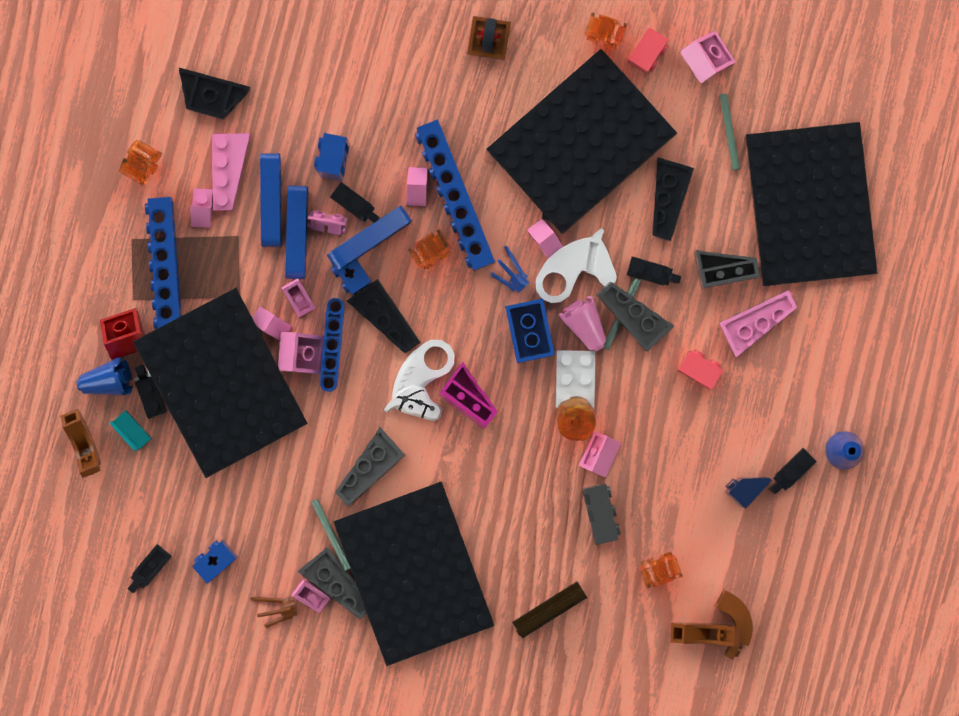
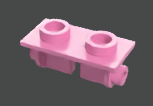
(336, 222)

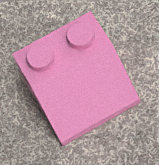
(707, 56)
(300, 352)

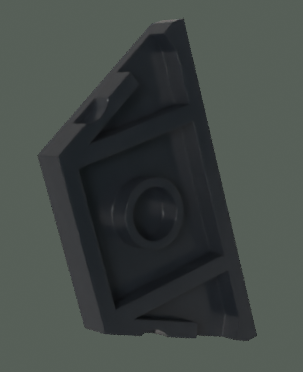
(211, 94)

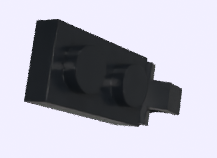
(354, 203)
(651, 272)
(148, 393)
(792, 471)
(149, 568)

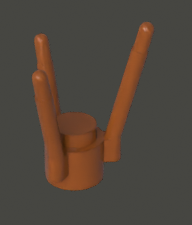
(286, 609)

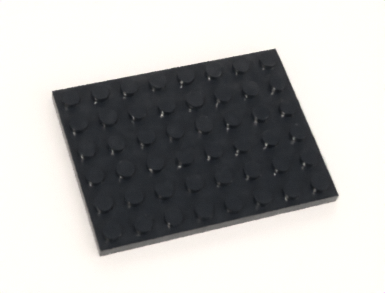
(581, 141)
(811, 204)
(220, 382)
(413, 573)

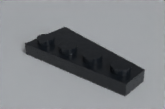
(670, 193)
(379, 308)

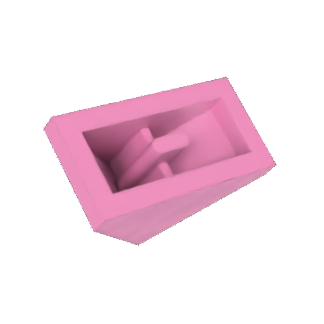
(417, 186)
(545, 238)
(270, 323)

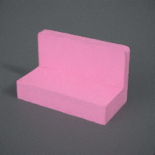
(600, 454)

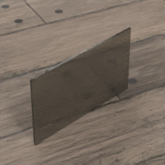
(204, 267)

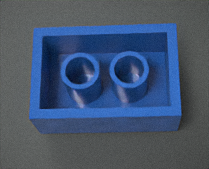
(332, 156)
(529, 330)

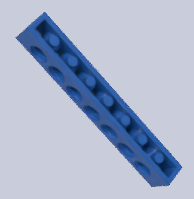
(434, 130)
(153, 207)

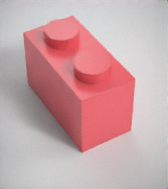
(648, 50)
(700, 369)

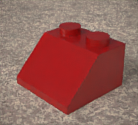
(120, 331)

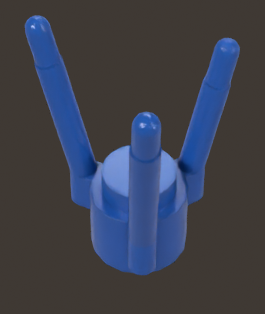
(518, 282)

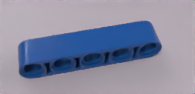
(270, 199)
(296, 232)
(369, 238)
(330, 335)

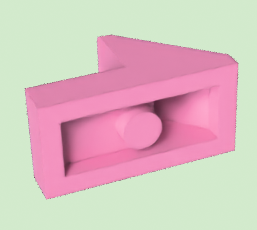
(201, 208)
(298, 297)
(311, 596)

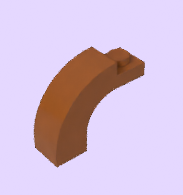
(82, 443)
(741, 616)
(705, 634)

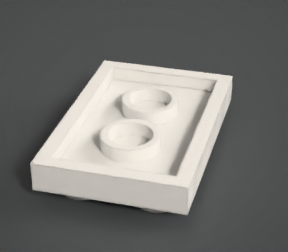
(575, 375)

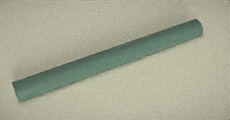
(729, 132)
(616, 324)
(330, 533)

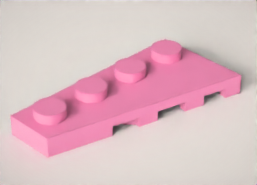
(227, 166)
(753, 323)

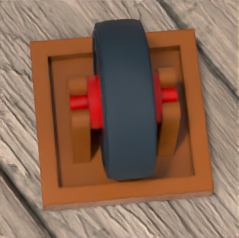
(489, 38)

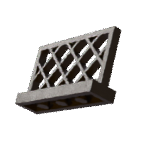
(549, 609)

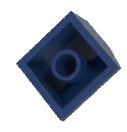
(746, 489)

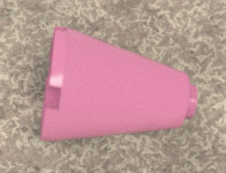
(585, 323)

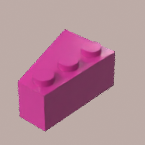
(468, 397)

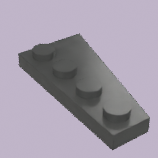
(640, 321)
(376, 460)
(332, 579)

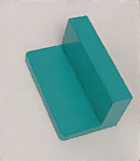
(130, 431)

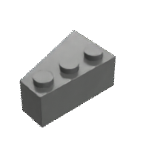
(722, 269)
(601, 513)

